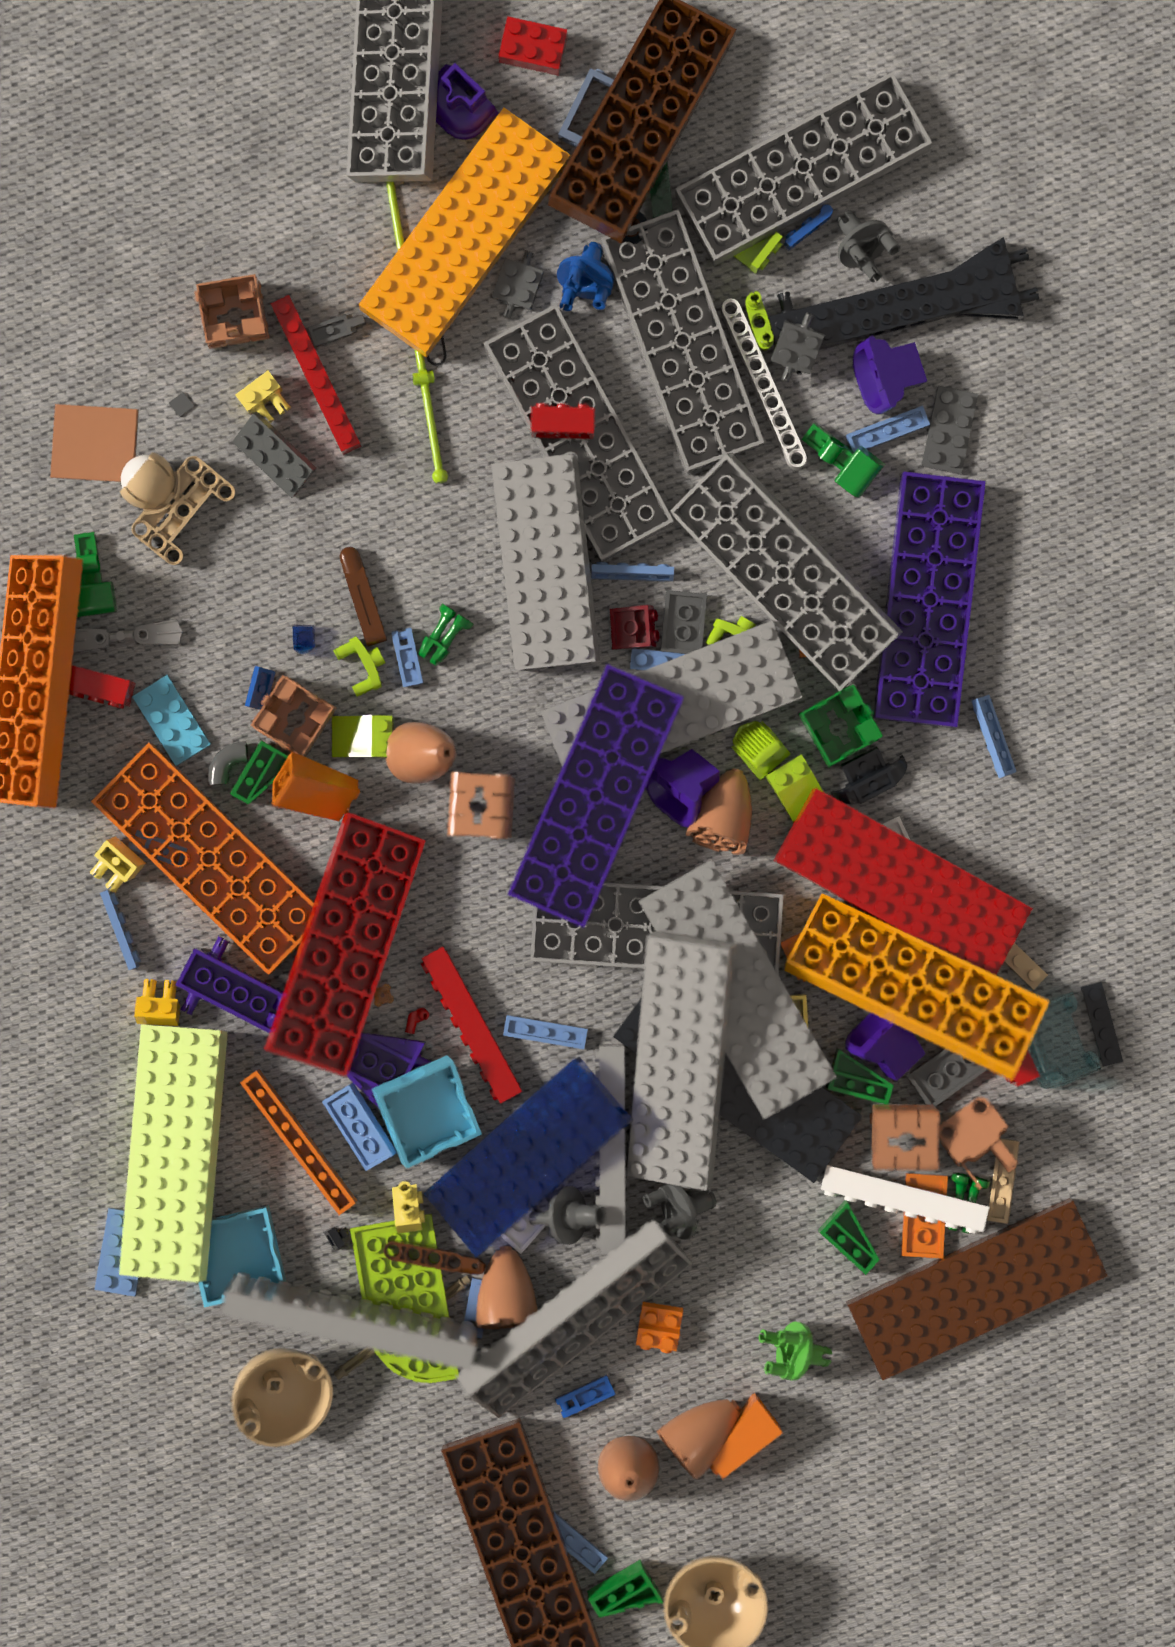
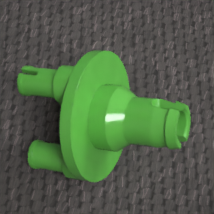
(794, 1351)

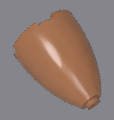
(419, 752)
(724, 815)
(505, 1292)
(699, 1434)
(628, 1468)

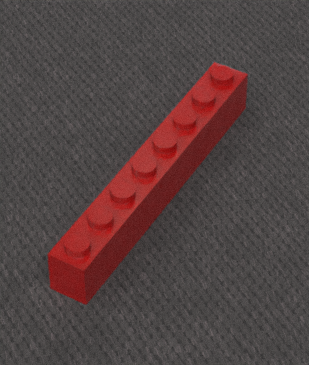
(316, 375)
(472, 1025)

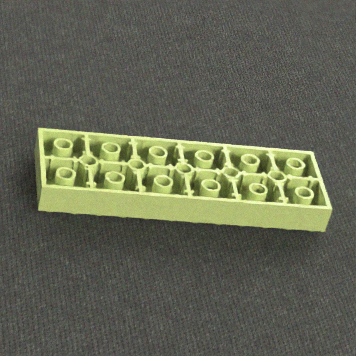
(173, 1153)

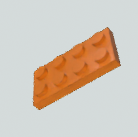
(920, 1236)

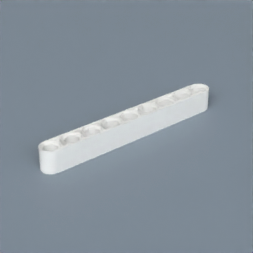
(763, 374)

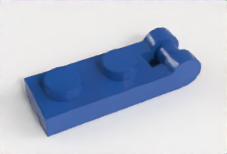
(809, 226)
(585, 1396)

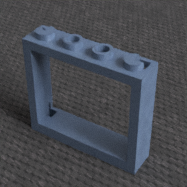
(564, 134)

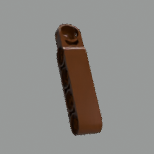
(362, 596)
(423, 1260)

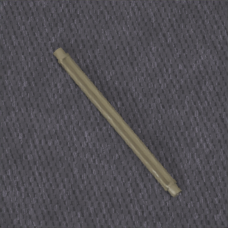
(368, 1352)

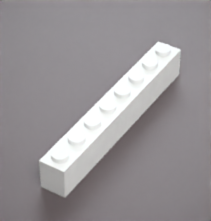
(904, 1198)

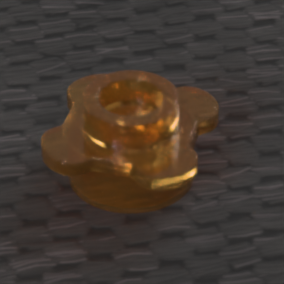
(388, 998)

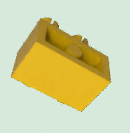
(157, 1010)

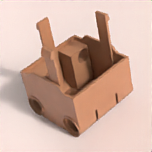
(222, 295)
(273, 716)
(497, 818)
(893, 1121)
(975, 1133)

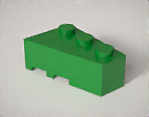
(258, 772)
(858, 1080)
(849, 1238)
(624, 1591)

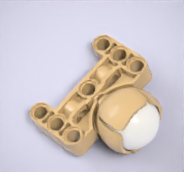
(152, 484)

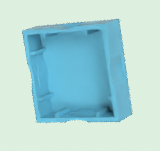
(426, 1111)
(241, 1244)

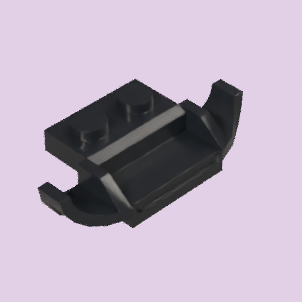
(869, 777)

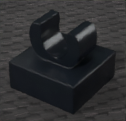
(335, 1237)

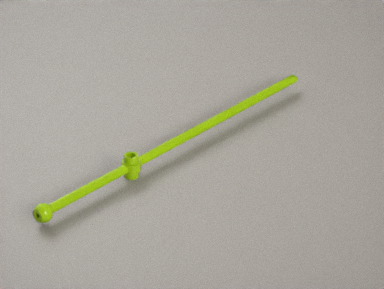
(423, 376)

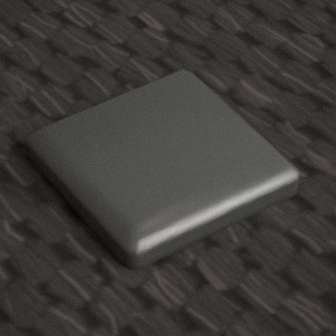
(181, 404)

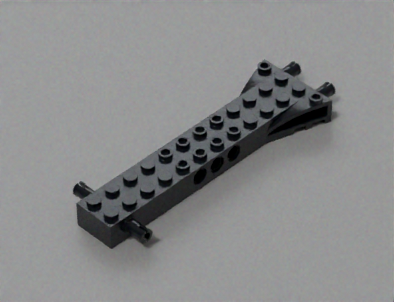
(974, 289)

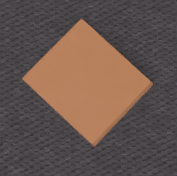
(92, 442)

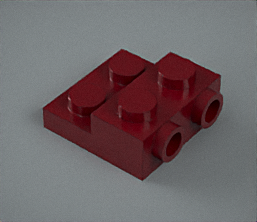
(633, 627)

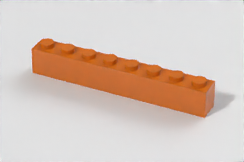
(299, 1142)

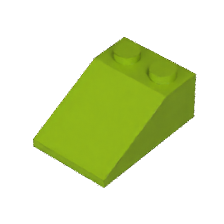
(361, 736)
(793, 785)

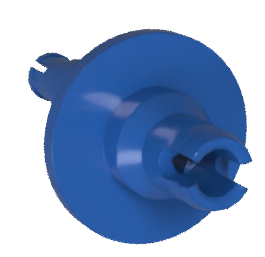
(585, 278)

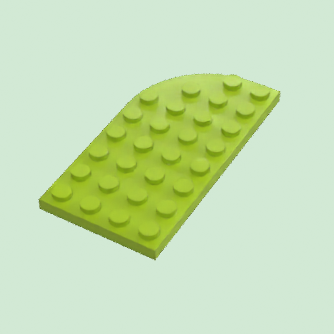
(402, 1287)

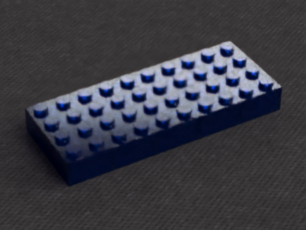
(528, 1156)

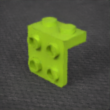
(757, 255)

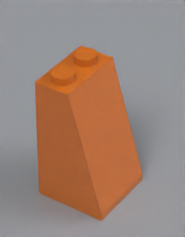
(313, 788)
(750, 1434)

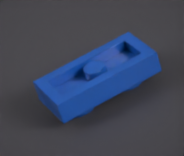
(260, 686)

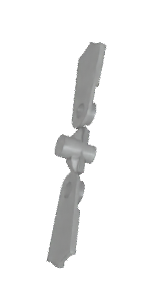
(157, 633)

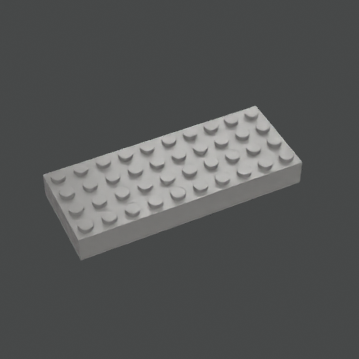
(545, 561)

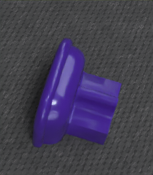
(458, 112)
(886, 372)
(679, 785)
(884, 1044)

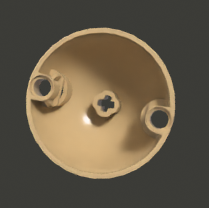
(286, 1395)
(715, 1620)

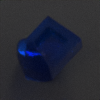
(303, 638)

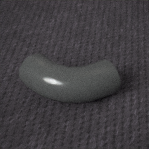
(225, 760)

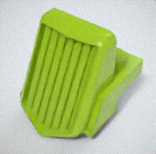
(759, 748)

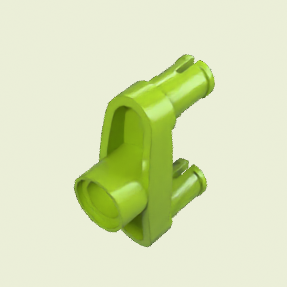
(756, 310)
(722, 627)
(371, 661)

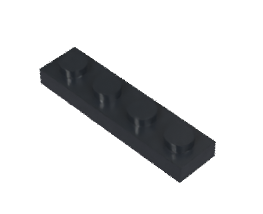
(1102, 1024)

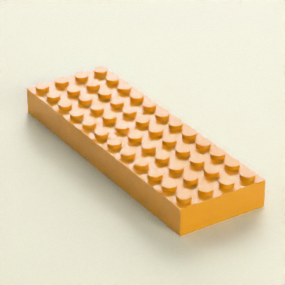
(464, 232)
(916, 986)

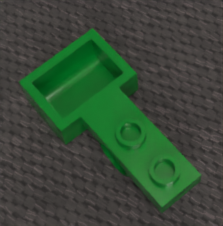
(856, 468)
(94, 595)

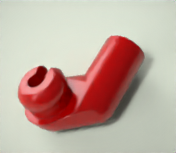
(415, 1017)

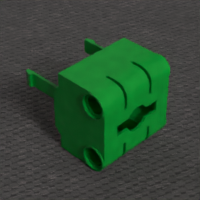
(850, 707)

